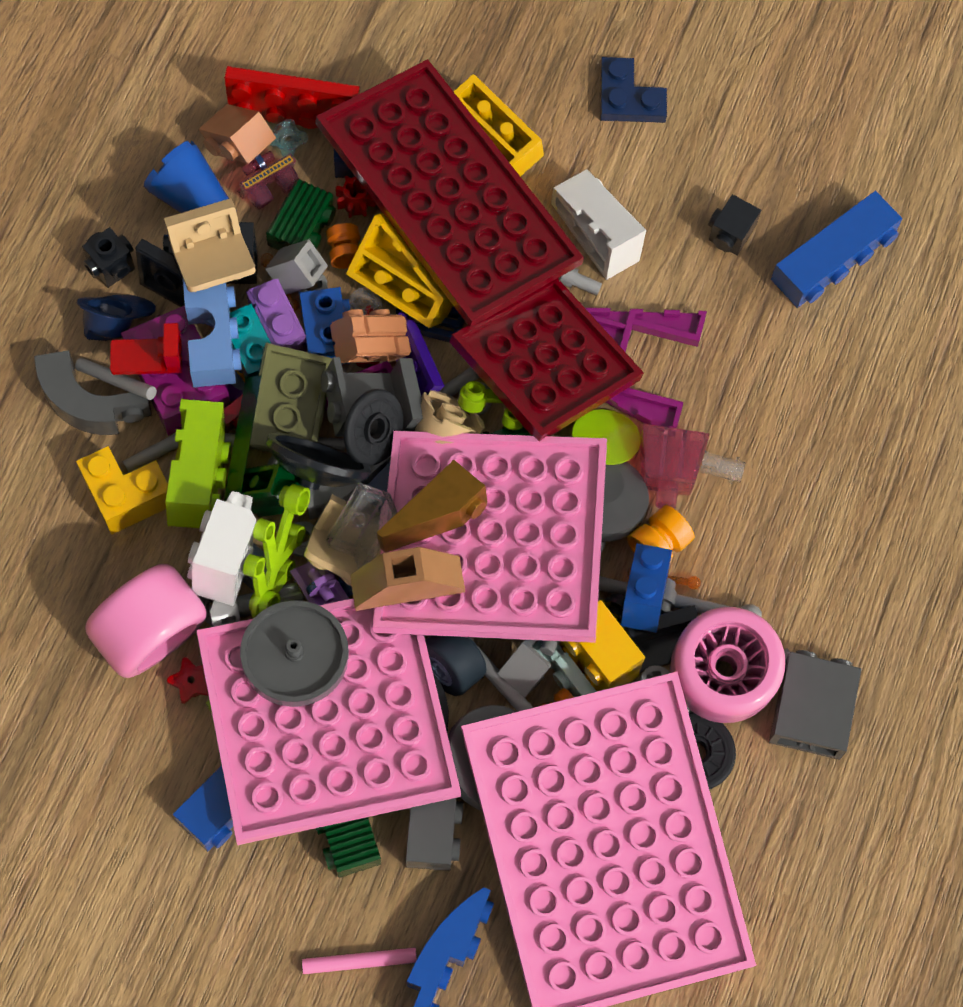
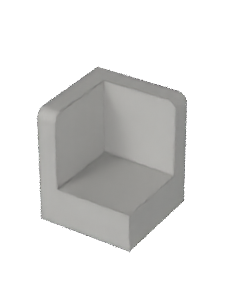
(297, 266)
(525, 668)

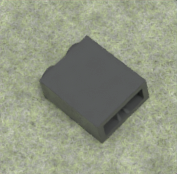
(815, 704)

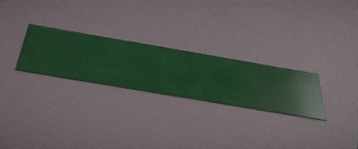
(243, 435)

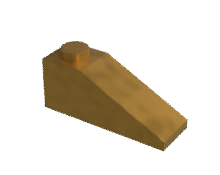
(437, 508)

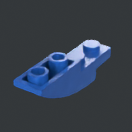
(451, 943)

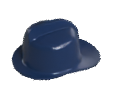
(111, 315)

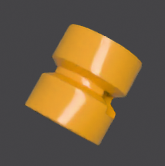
(666, 530)

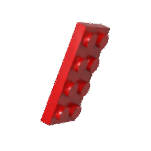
(284, 96)

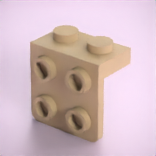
(209, 246)
(317, 549)

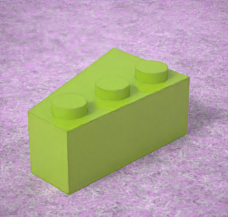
(198, 463)

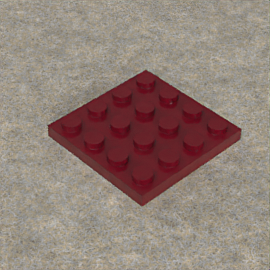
(547, 359)

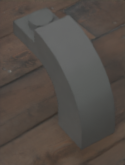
(80, 408)

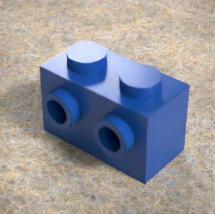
(318, 313)

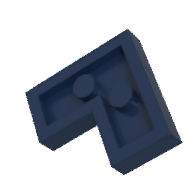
(623, 100)

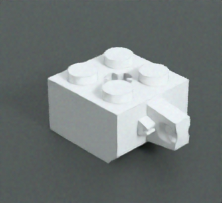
(223, 548)

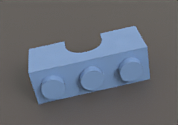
(213, 357)

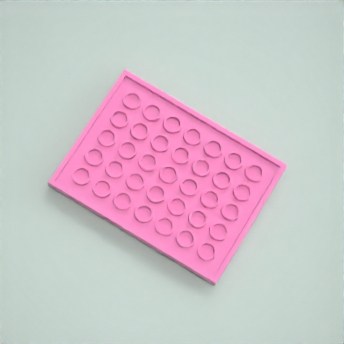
(607, 846)

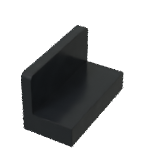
(660, 645)

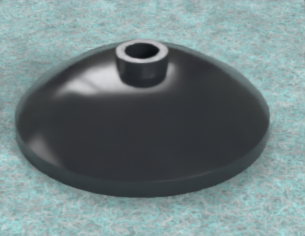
(315, 462)

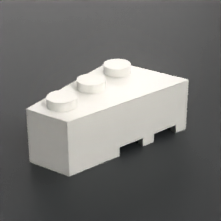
(599, 223)

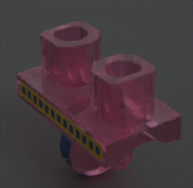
(255, 186)

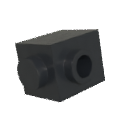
(733, 224)

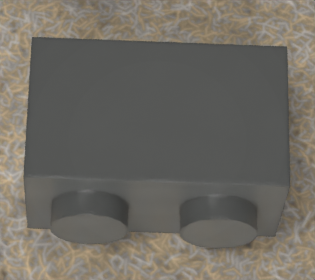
(431, 835)

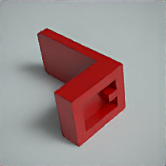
(148, 355)

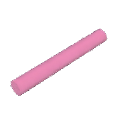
(359, 960)

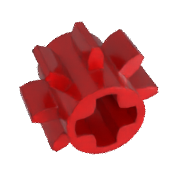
(347, 199)

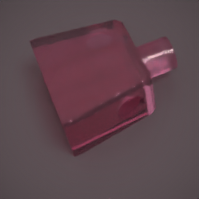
(670, 461)

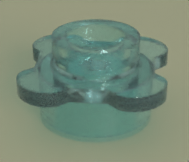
(286, 129)

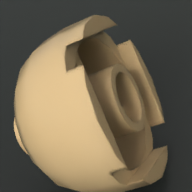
(445, 418)

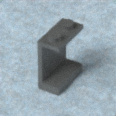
(346, 388)

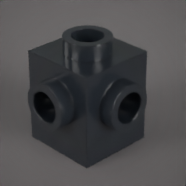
(108, 256)

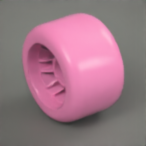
(145, 620)
(744, 643)

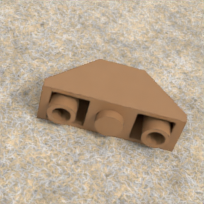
(406, 577)

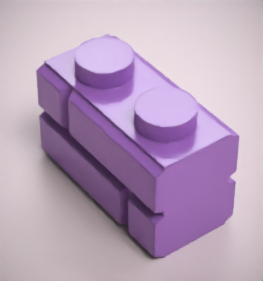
(277, 315)

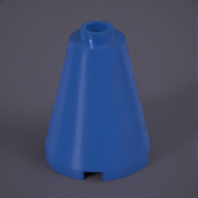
(185, 180)

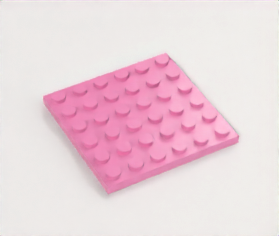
(529, 554)
(345, 758)

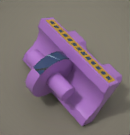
(318, 585)

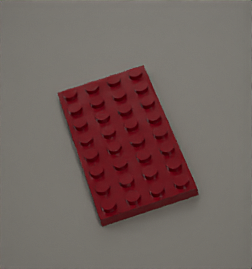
(449, 192)

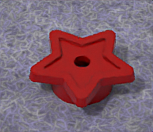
(180, 681)

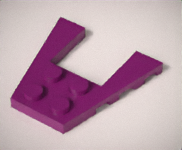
(669, 325)

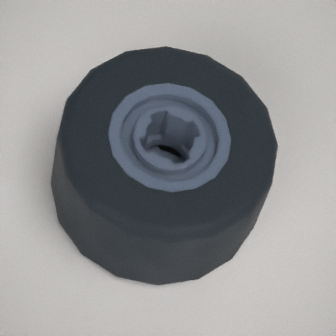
(455, 662)

